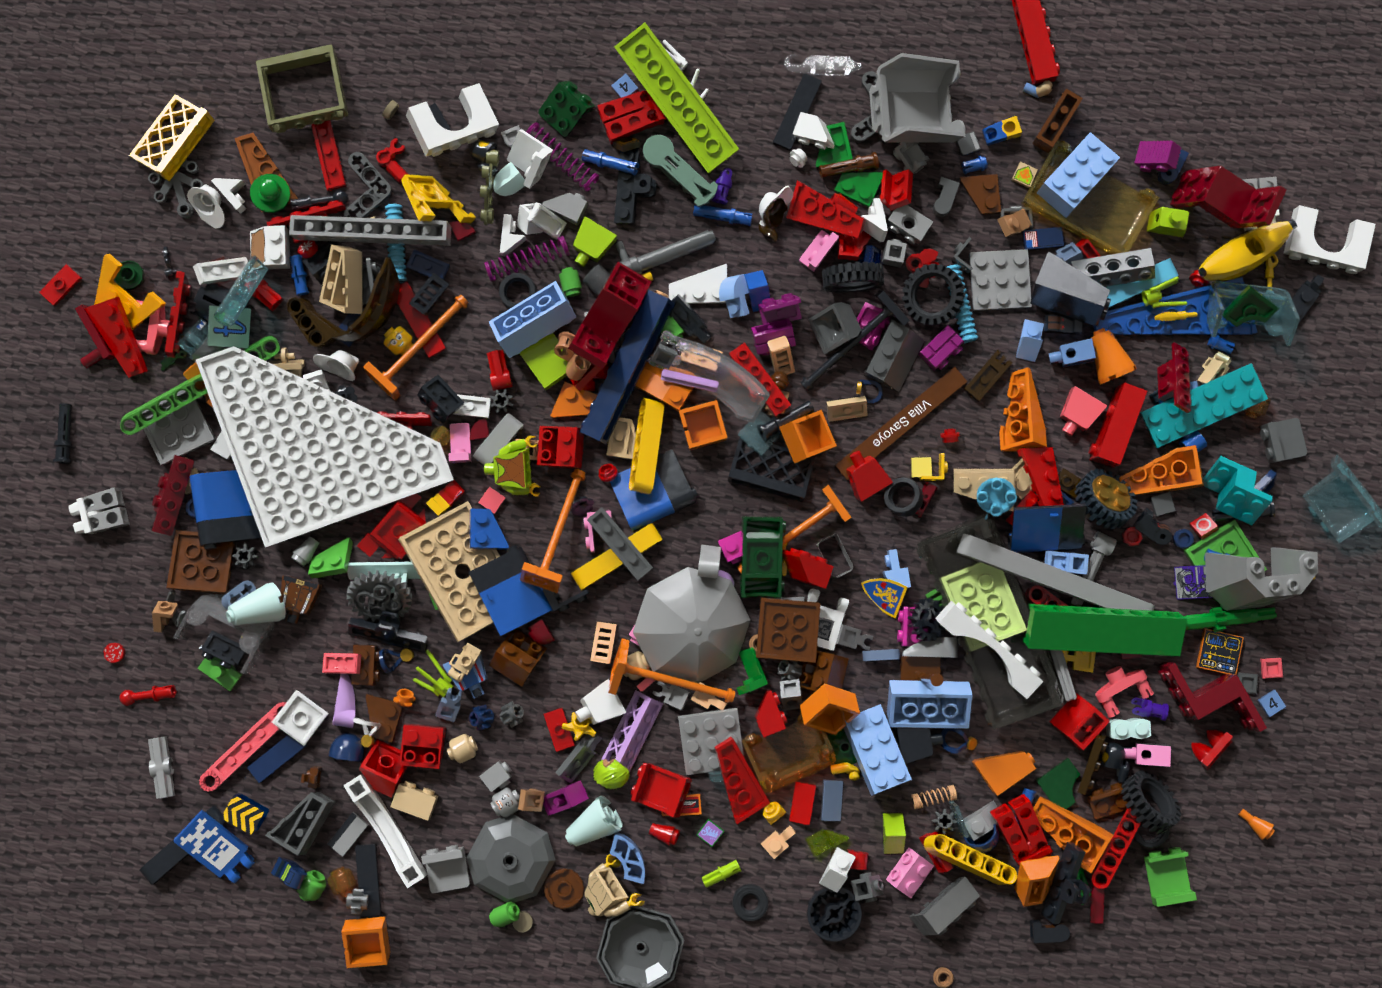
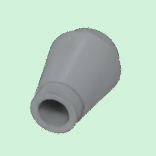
(305, 551)

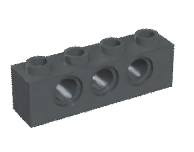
(1119, 267)

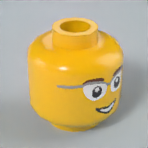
(398, 340)

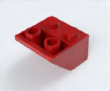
(560, 447)
(807, 568)
(768, 715)
(1079, 722)
(422, 746)

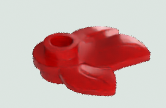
(927, 257)

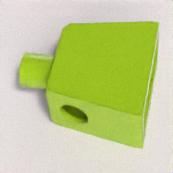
(1170, 221)
(592, 242)

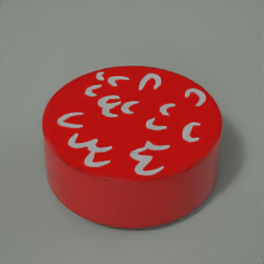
(114, 652)

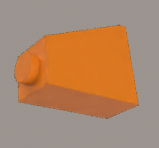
(1004, 770)

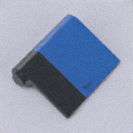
(668, 494)
(221, 509)
(1047, 528)
(505, 596)

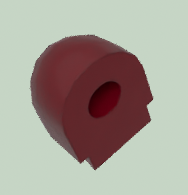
(540, 633)

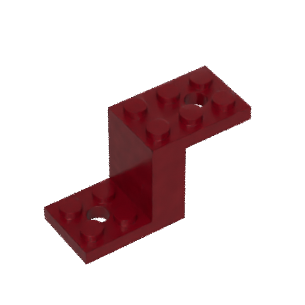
(1228, 197)
(609, 315)
(1211, 697)

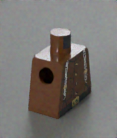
(298, 596)

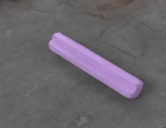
(689, 380)

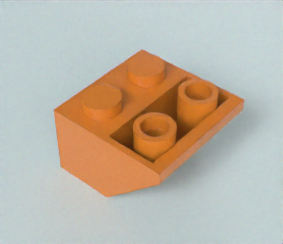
(1035, 879)

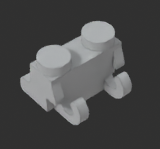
(911, 156)

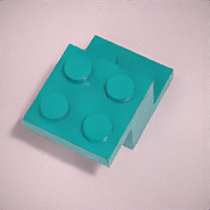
(1236, 490)

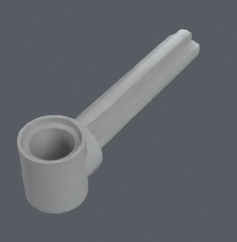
(1102, 546)
(1063, 675)

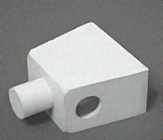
(600, 705)

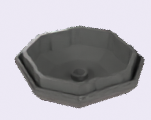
(516, 839)
(638, 968)

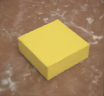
(921, 467)

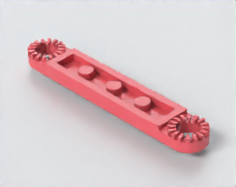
(242, 750)

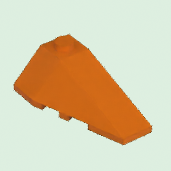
(666, 392)
(1024, 420)
(1070, 827)

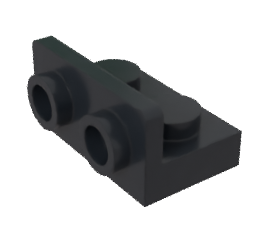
(318, 262)
(439, 398)

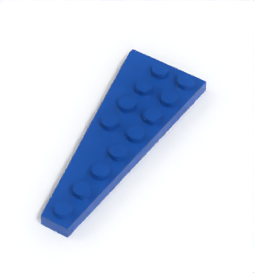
(1140, 319)

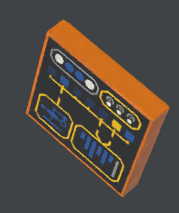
(1219, 652)

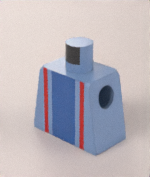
(1084, 353)
(471, 680)

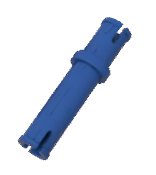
(603, 159)
(731, 216)

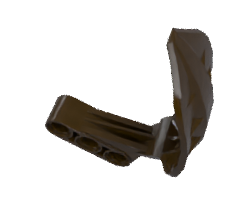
(374, 316)

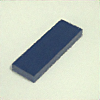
(275, 758)

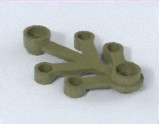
(487, 213)

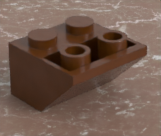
(517, 657)
(827, 669)

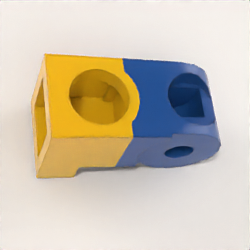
(1002, 131)

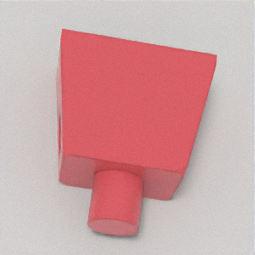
(1080, 411)

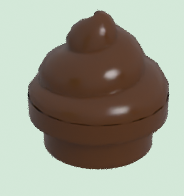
(780, 380)

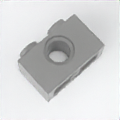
(906, 213)

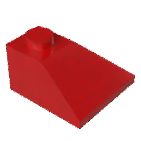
(382, 768)

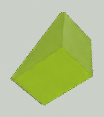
(893, 833)

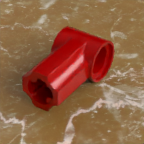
(267, 295)
(499, 374)

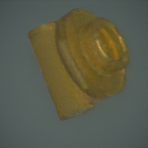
(441, 435)

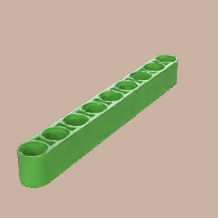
(188, 386)

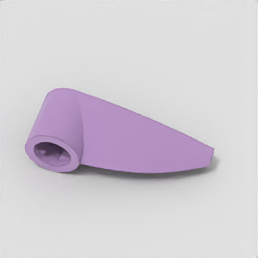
(345, 703)

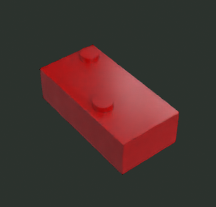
(1117, 425)

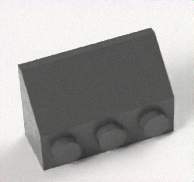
(894, 356)

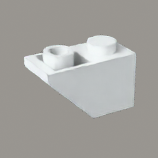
(813, 130)

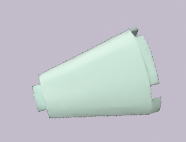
(257, 607)
(594, 823)

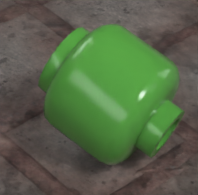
(312, 886)

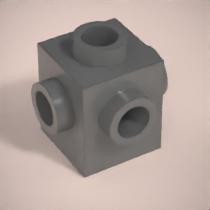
(867, 887)

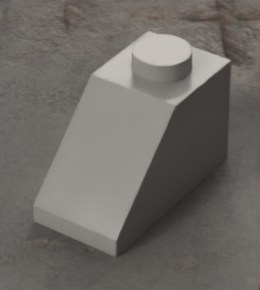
(568, 207)
(980, 821)

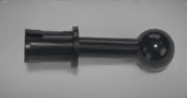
(306, 203)

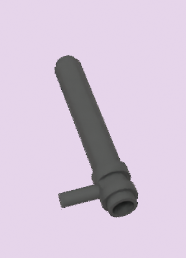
(665, 253)

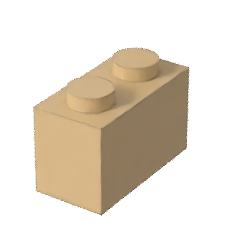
(414, 800)

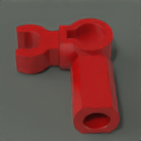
(385, 158)

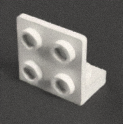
(529, 156)

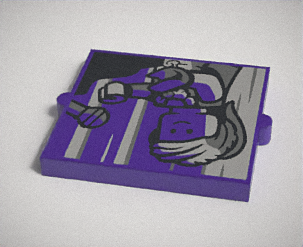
(1190, 582)

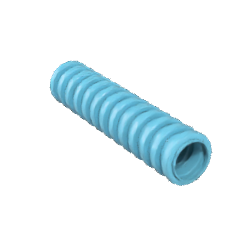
(396, 250)
(964, 318)

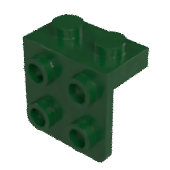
(565, 107)

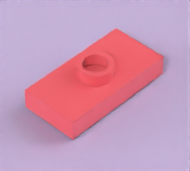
(341, 663)

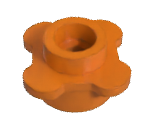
(404, 698)

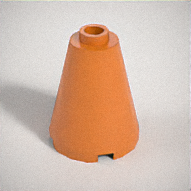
(1110, 358)

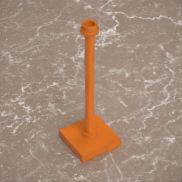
(384, 379)
(832, 506)
(542, 576)
(622, 667)

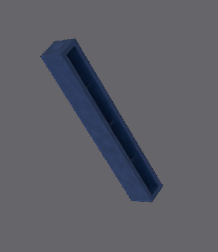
(627, 367)

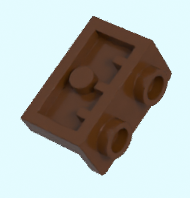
(368, 668)
(1107, 801)

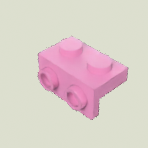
(909, 872)

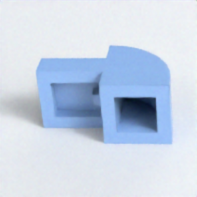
(733, 292)
(1069, 562)
(895, 573)

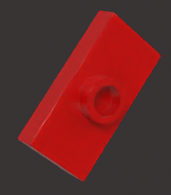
(60, 285)
(560, 737)

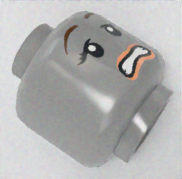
(505, 802)

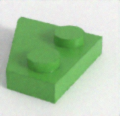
(331, 561)

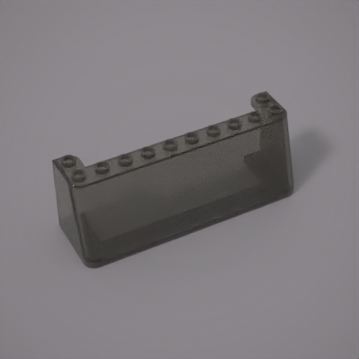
(1003, 700)

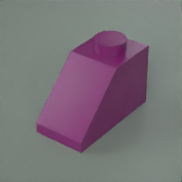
(565, 798)

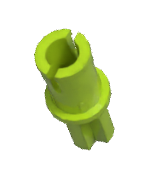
(721, 873)

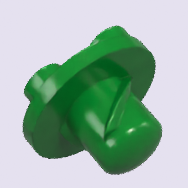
(270, 193)

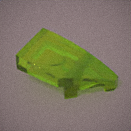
(824, 840)

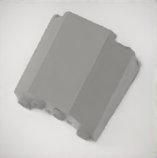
(914, 100)
(1242, 581)

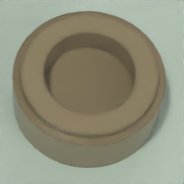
(390, 110)
(524, 922)

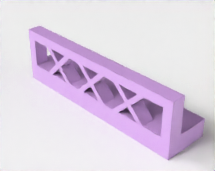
(636, 733)

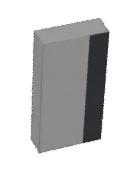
(348, 834)

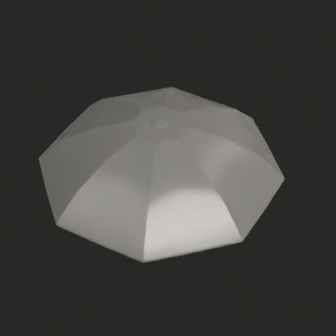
(691, 625)

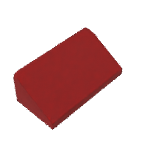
(802, 803)

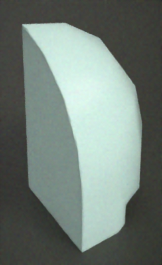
(508, 180)

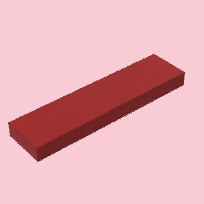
(328, 155)
(419, 322)

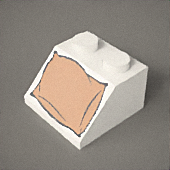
(271, 246)

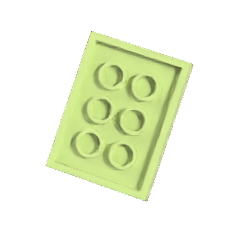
(988, 597)

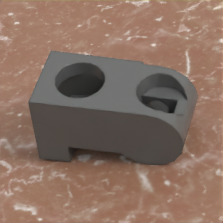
(946, 198)

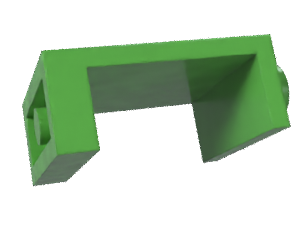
(1168, 877)

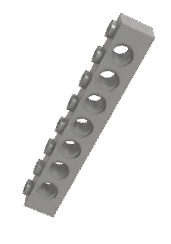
(370, 230)

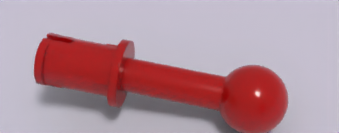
(129, 697)

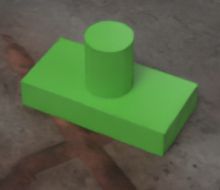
(224, 677)

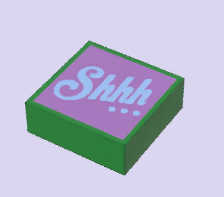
(710, 832)

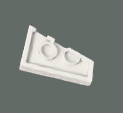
(700, 287)

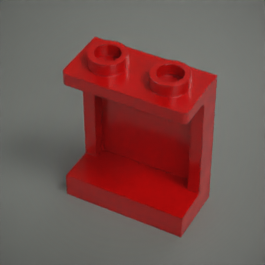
(661, 789)

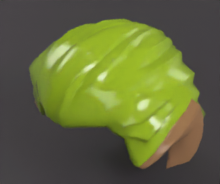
(610, 774)

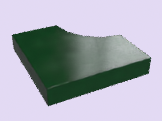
(1250, 306)
(1058, 783)

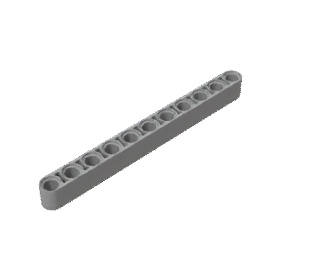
(1047, 575)

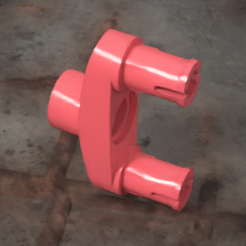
(156, 331)
(1118, 682)

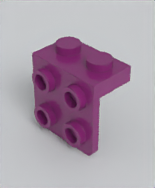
(780, 309)

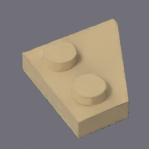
(622, 439)

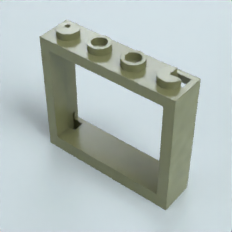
(293, 61)

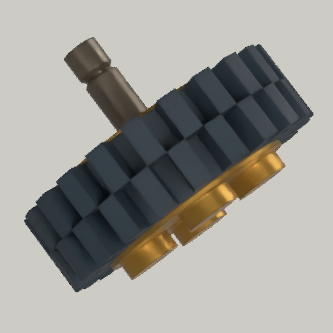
(1106, 499)

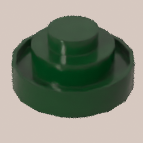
(130, 275)

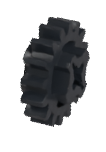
(924, 619)

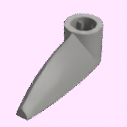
(940, 648)

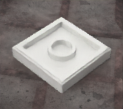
(300, 717)

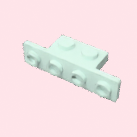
(400, 569)

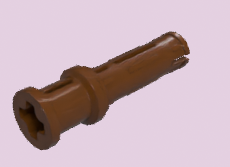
(859, 165)

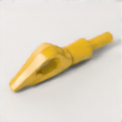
(1269, 272)
(1170, 316)

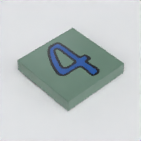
(229, 336)

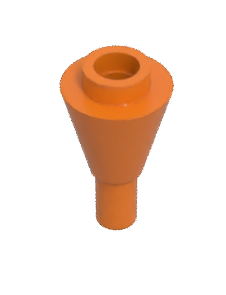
(1261, 827)

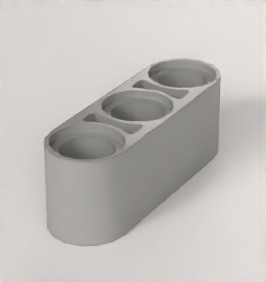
(498, 438)
(709, 561)

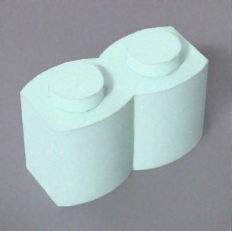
(1125, 729)

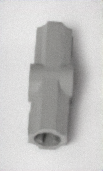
(160, 767)

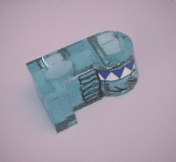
(195, 336)

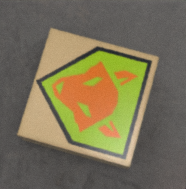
(1024, 174)

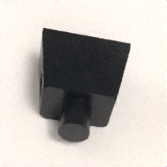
(916, 742)

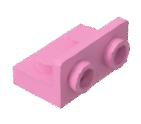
(818, 250)

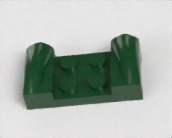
(762, 556)

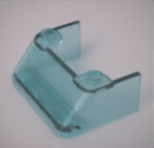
(1283, 322)

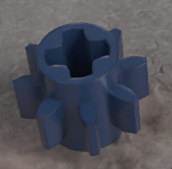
(481, 717)

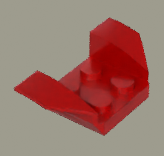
(394, 525)

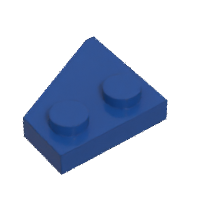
(485, 531)

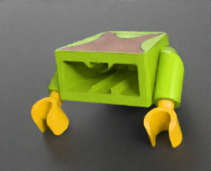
(512, 468)

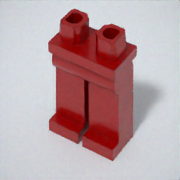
(630, 115)
(1034, 843)

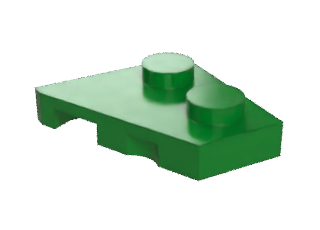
(841, 149)
(859, 186)

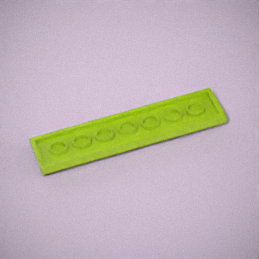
(676, 97)

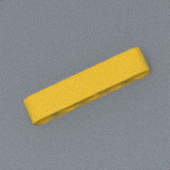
(646, 446)
(609, 560)
(979, 859)

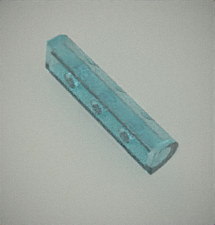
(241, 292)

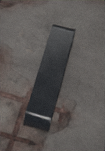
(171, 855)

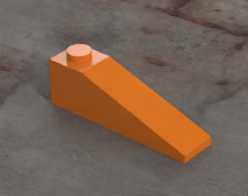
(1171, 472)

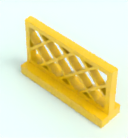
(183, 143)

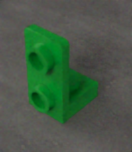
(753, 670)

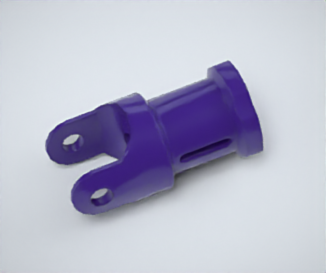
(724, 184)
(1150, 709)

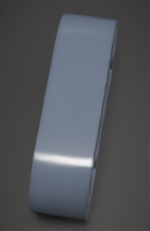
(236, 592)
(874, 655)

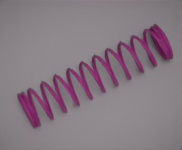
(595, 176)
(562, 241)

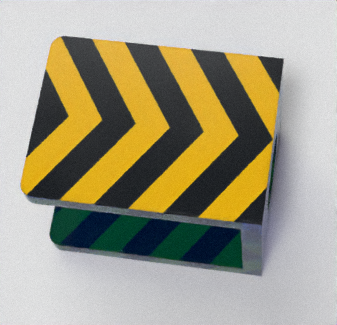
(245, 813)

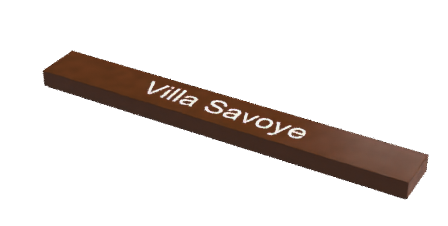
(906, 418)

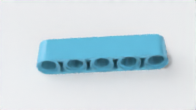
(1163, 272)

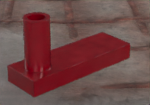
(102, 350)

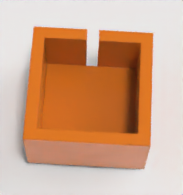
(703, 425)
(807, 436)
(826, 709)
(366, 942)

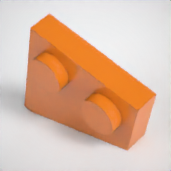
(572, 402)

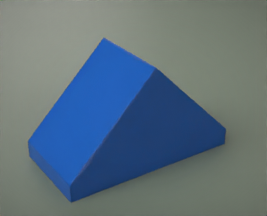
(757, 288)

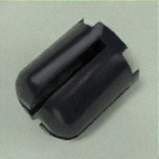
(212, 291)

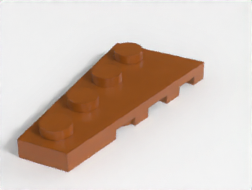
(256, 159)

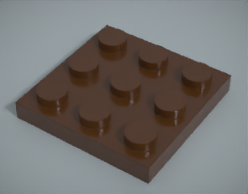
(198, 568)
(788, 630)

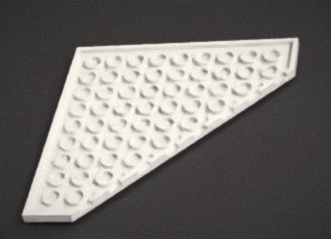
(309, 451)

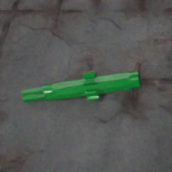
(1220, 619)

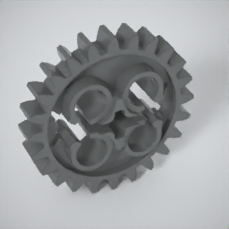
(378, 590)

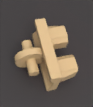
(294, 366)

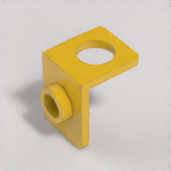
(943, 468)

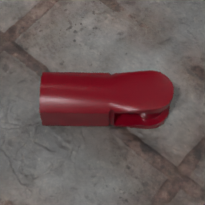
(928, 493)
(1097, 905)

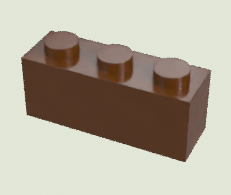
(1057, 121)

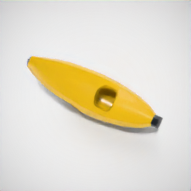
(1246, 251)

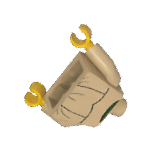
(606, 893)

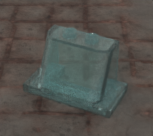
(1342, 502)

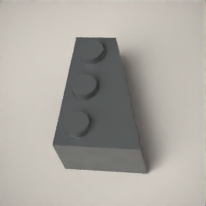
(303, 824)
(946, 907)

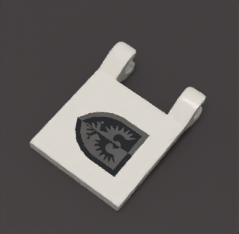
(829, 620)

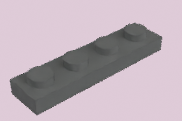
(619, 543)

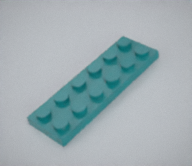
(1208, 405)

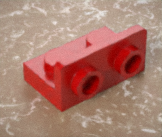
(896, 189)

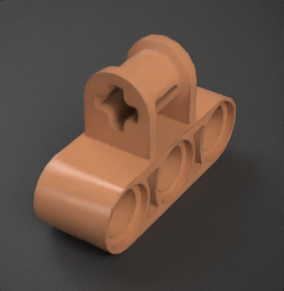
(577, 365)

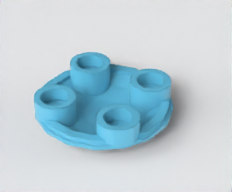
(996, 496)

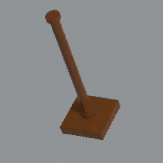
(921, 669)

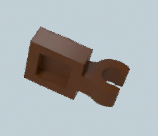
(312, 777)

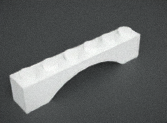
(958, 623)
(400, 851)

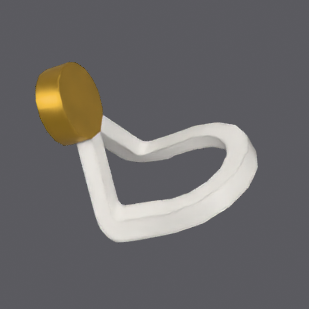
(368, 739)

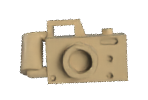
(1215, 368)
(464, 662)

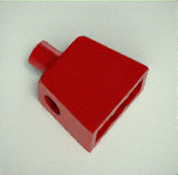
(866, 476)

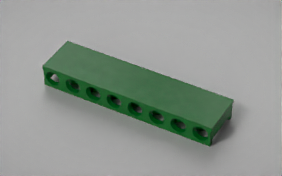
(1105, 630)

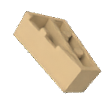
(343, 280)
(969, 480)

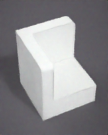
(522, 222)

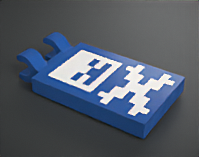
(214, 846)

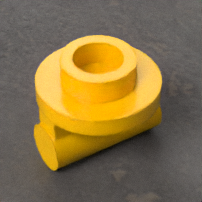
(773, 812)

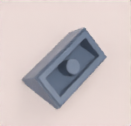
(831, 800)

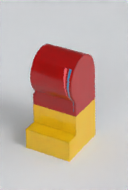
(446, 498)

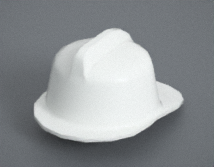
(207, 205)
(338, 363)

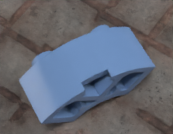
(630, 857)

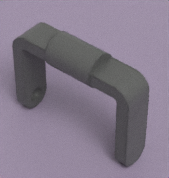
(1013, 209)
(177, 618)

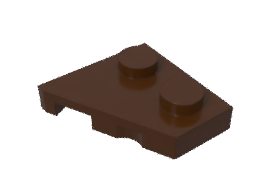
(983, 192)
(386, 713)

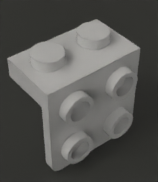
(446, 868)

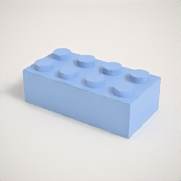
(1078, 175)
(532, 319)
(929, 706)
(876, 751)

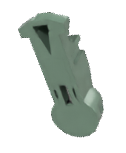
(660, 154)

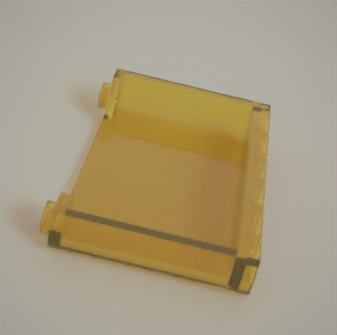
(1108, 214)

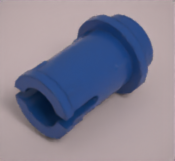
(976, 164)
(1221, 344)

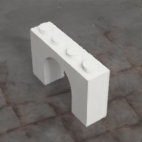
(436, 139)
(1303, 243)

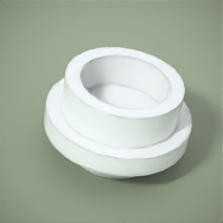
(798, 158)

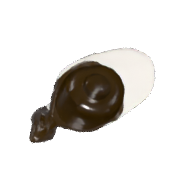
(772, 210)

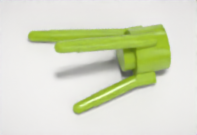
(1153, 295)
(440, 686)

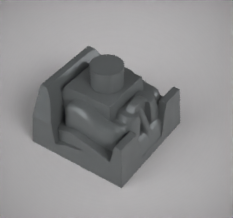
(835, 326)

